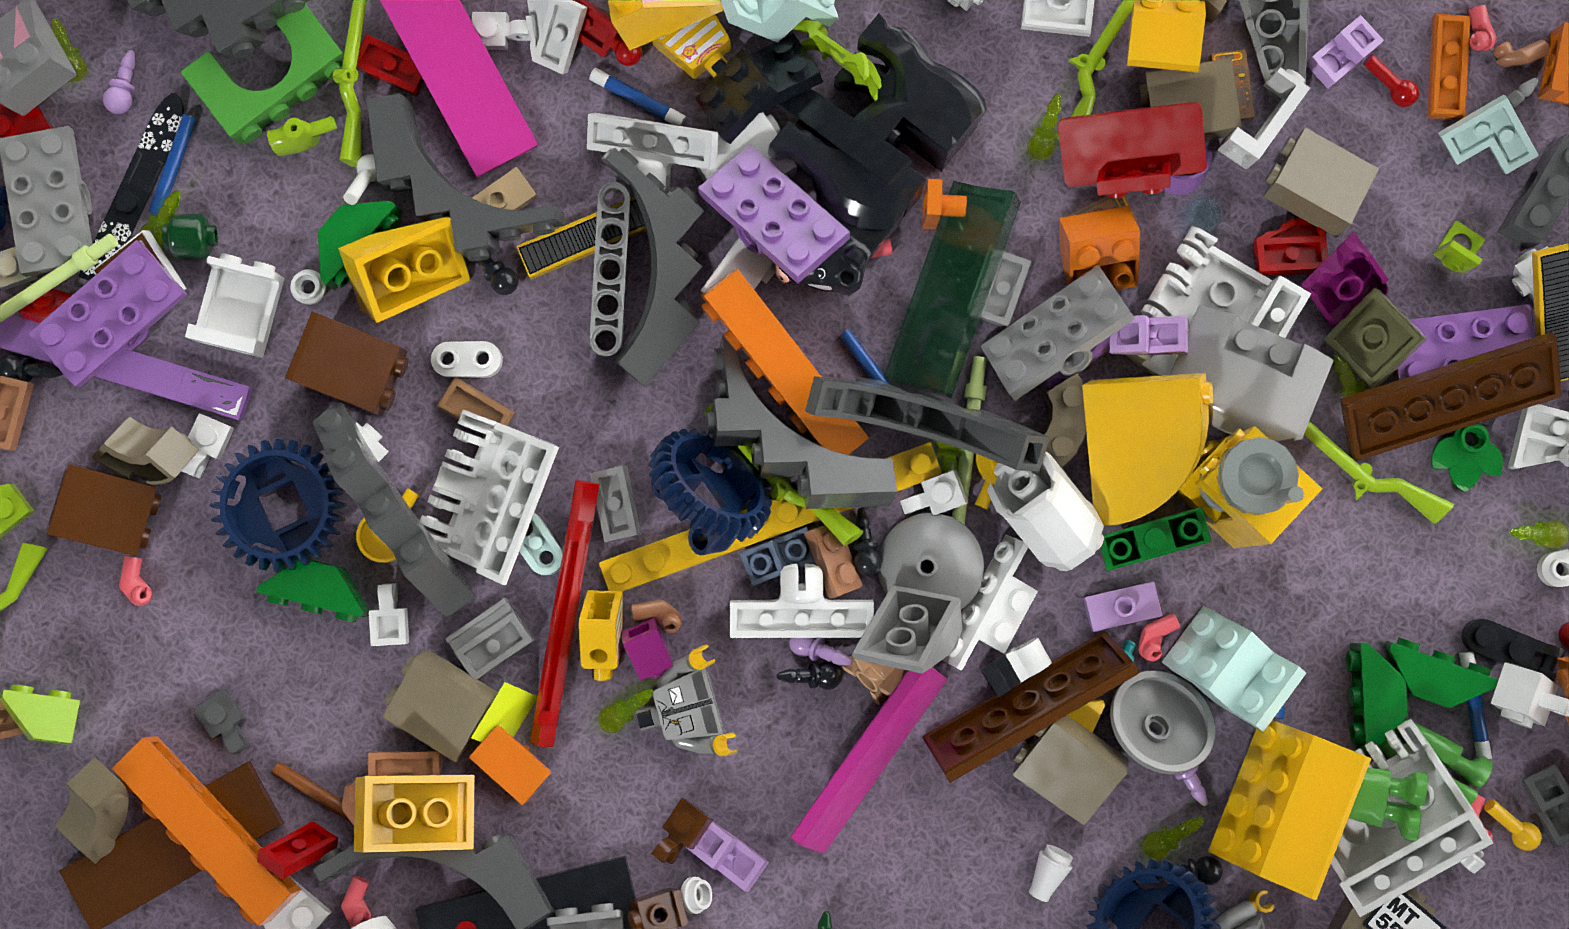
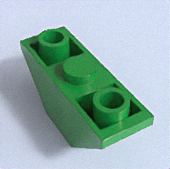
(349, 225)
(1155, 539)
(317, 588)
(1436, 676)
(1375, 695)

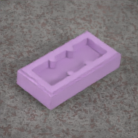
(1122, 606)

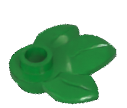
(1465, 461)

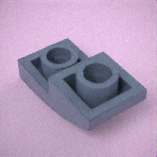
(769, 558)

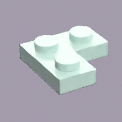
(1492, 127)

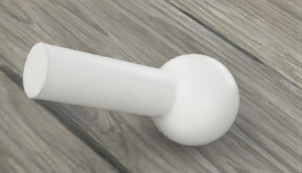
(366, 174)

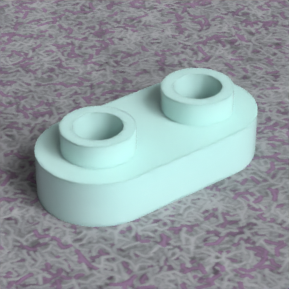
(538, 542)

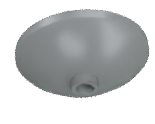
(942, 540)
(1176, 714)

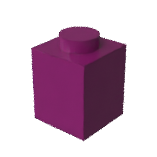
(647, 649)

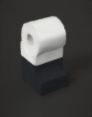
(1015, 666)

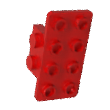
(1133, 148)

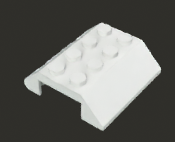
(1222, 284)
(492, 497)
(1378, 861)

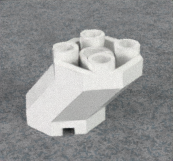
(1048, 513)

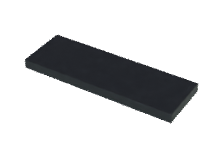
(572, 888)

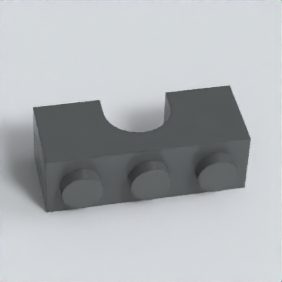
(1542, 204)

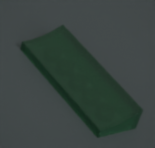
(952, 290)

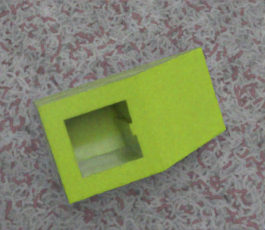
(42, 716)

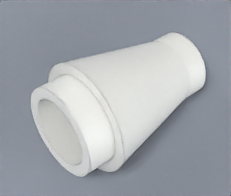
(1050, 871)

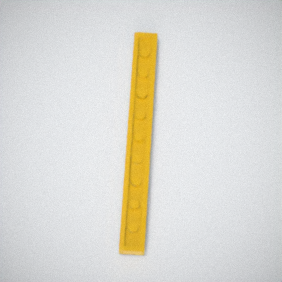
(675, 553)

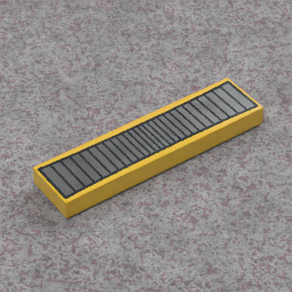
(573, 242)
(1552, 298)

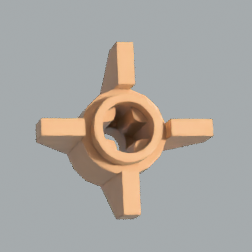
(876, 677)

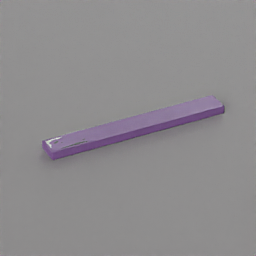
(145, 374)

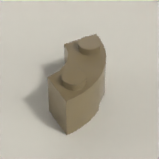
(1065, 419)
(145, 452)
(94, 811)

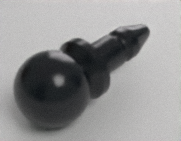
(502, 279)
(25, 369)
(867, 559)
(825, 675)
(1205, 868)

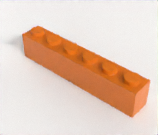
(777, 359)
(204, 829)

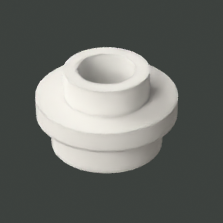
(300, 280)
(696, 895)

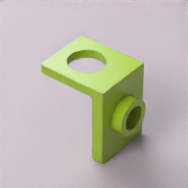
(1455, 255)

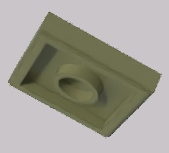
(1375, 338)

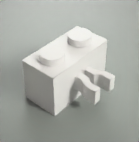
(1527, 696)

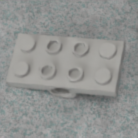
(45, 198)
(1057, 333)

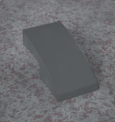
(1550, 801)

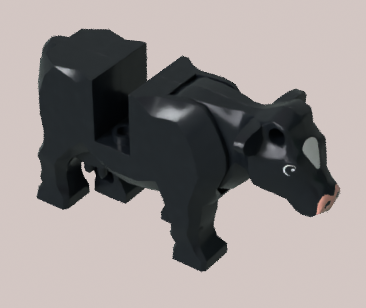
(921, 106)

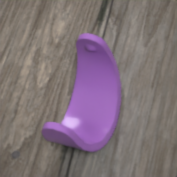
(1185, 184)

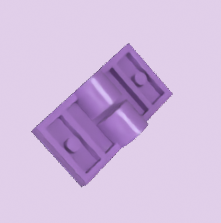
(773, 214)
(108, 314)
(1465, 336)

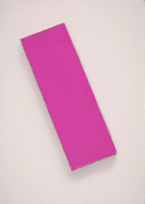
(462, 81)
(867, 759)

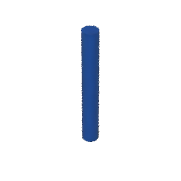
(172, 163)
(862, 356)

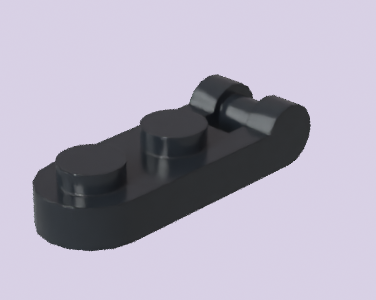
(1510, 646)

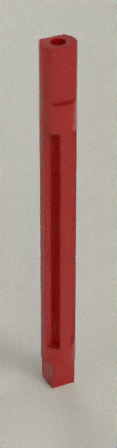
(564, 613)

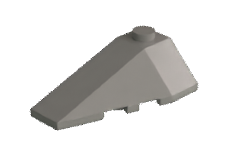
(1278, 34)

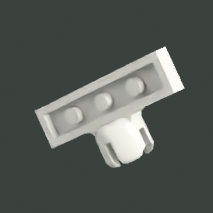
(653, 144)
(800, 611)

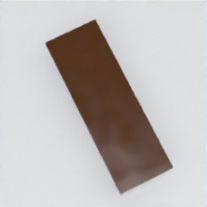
(1452, 397)
(1029, 706)
(150, 863)

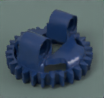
(266, 474)
(679, 474)
(1131, 906)

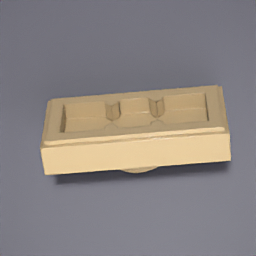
(508, 192)

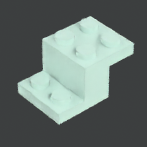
(777, 17)
(1234, 668)

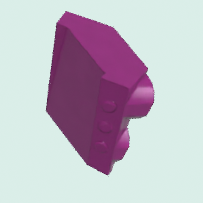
(1345, 280)

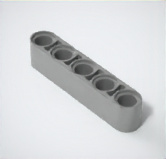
(606, 252)

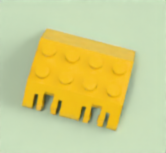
(1289, 807)

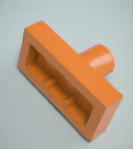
(940, 205)

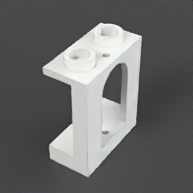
(1247, 150)

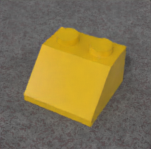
(1166, 34)

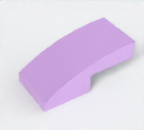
(1344, 52)
(1152, 336)
(730, 856)

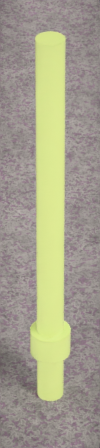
(81, 260)
(974, 393)

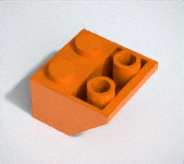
(1101, 239)

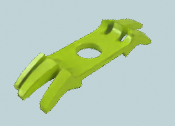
(857, 64)

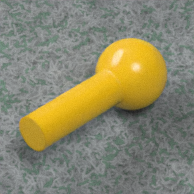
(1524, 834)

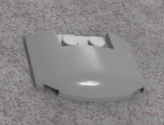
(1253, 375)

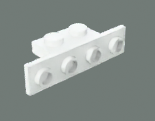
(997, 606)

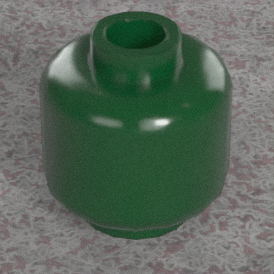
(189, 236)

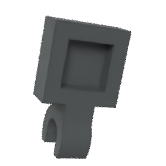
(220, 717)

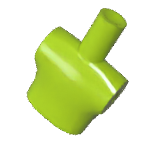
(298, 135)

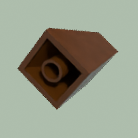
(347, 364)
(103, 509)

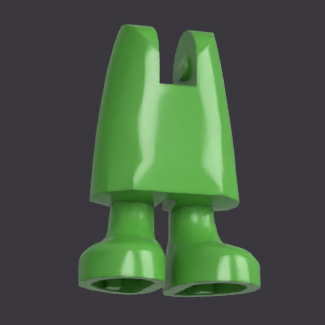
(1473, 771)
(1373, 803)

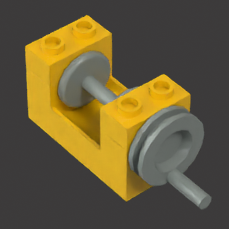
(1248, 488)

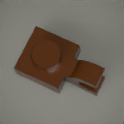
(685, 828)

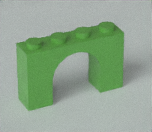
(247, 112)

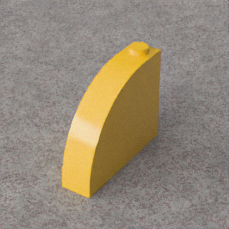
(1143, 440)

